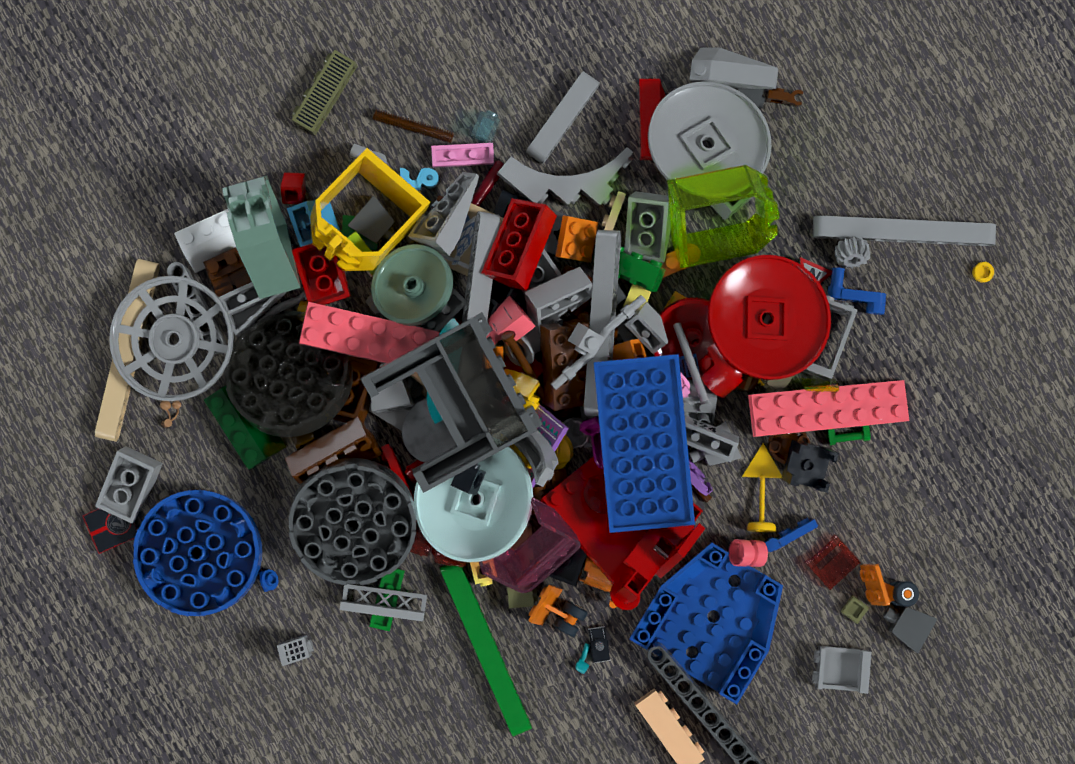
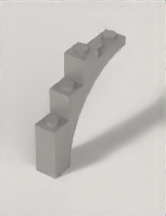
(535, 184)

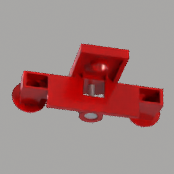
(649, 559)

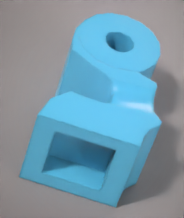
(427, 178)

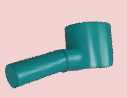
(582, 666)

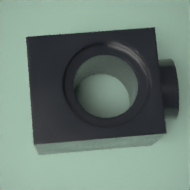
(469, 480)

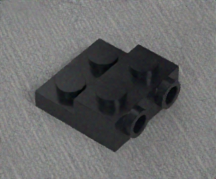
(571, 569)

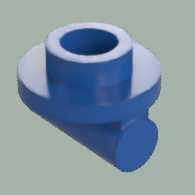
(268, 580)

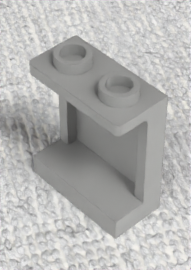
(842, 668)

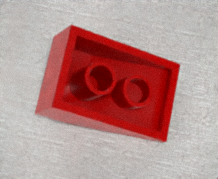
(320, 277)

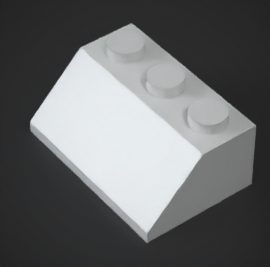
(206, 240)

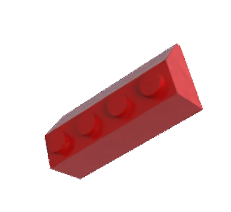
(519, 243)

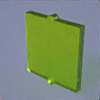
(819, 385)

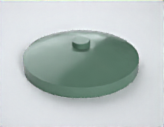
(412, 285)

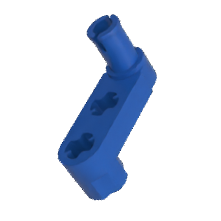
(875, 300)

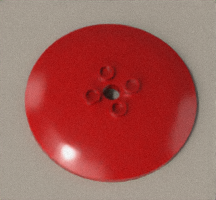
(797, 313)

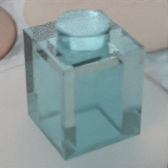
(486, 126)

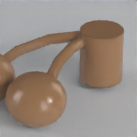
(165, 405)

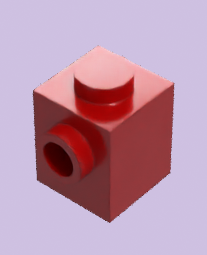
(293, 188)

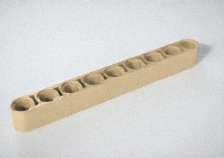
(117, 389)

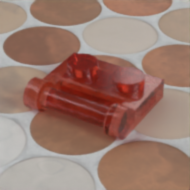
(837, 567)

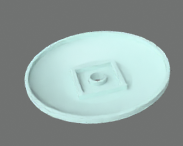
(481, 530)

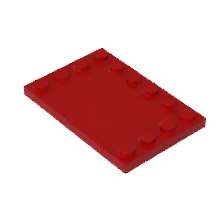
(592, 528)

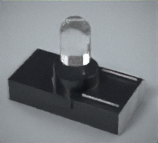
(599, 644)

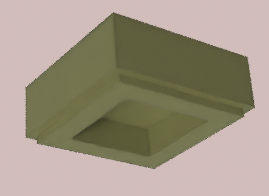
(854, 609)

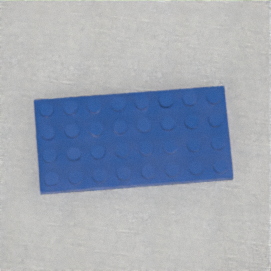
(644, 443)

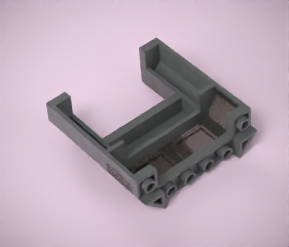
(468, 393)

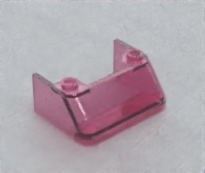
(537, 556)

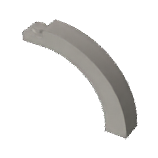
(540, 456)

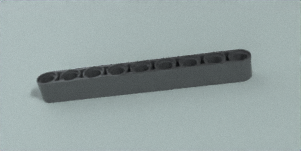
(703, 708)

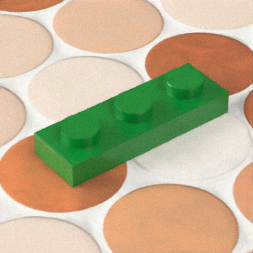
(393, 582)

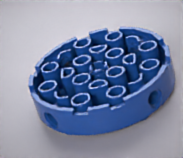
(228, 557)

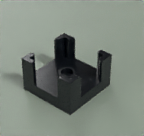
(808, 465)

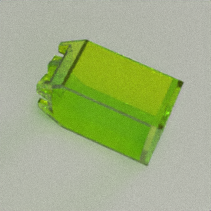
(726, 241)

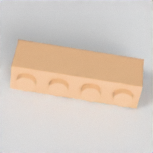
(668, 729)

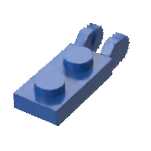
(788, 535)

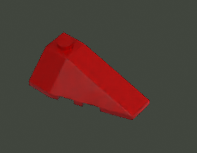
(650, 96)

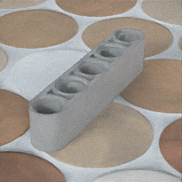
(562, 117)
(196, 296)

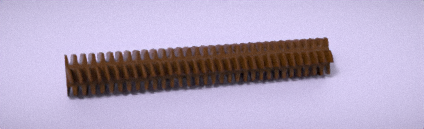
(413, 126)

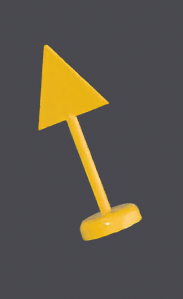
(762, 467)

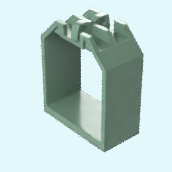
(261, 236)

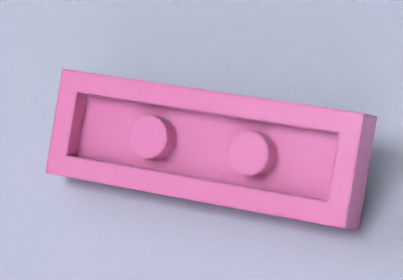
(462, 155)

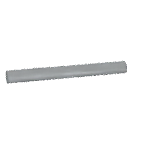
(690, 362)

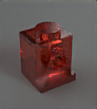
(420, 545)

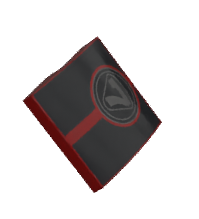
(108, 530)

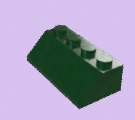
(250, 443)

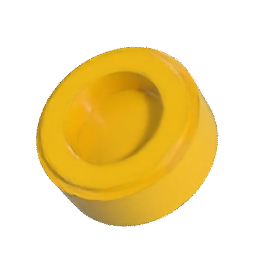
(983, 272)

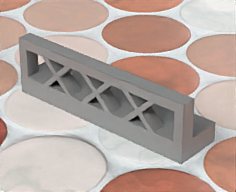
(381, 610)

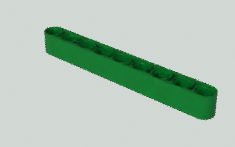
(486, 649)

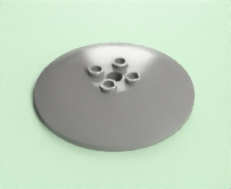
(712, 114)

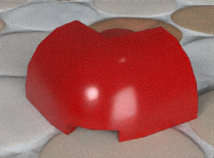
(718, 373)

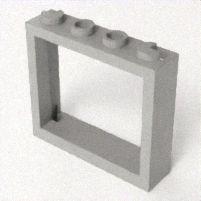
(842, 309)

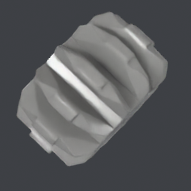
(852, 252)

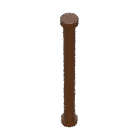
(508, 337)

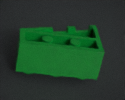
(640, 272)

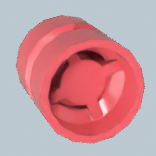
(748, 553)

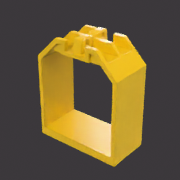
(391, 186)

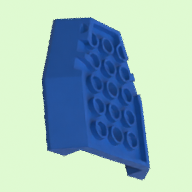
(727, 648)

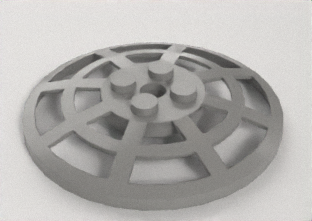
(159, 337)

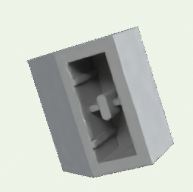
(700, 411)

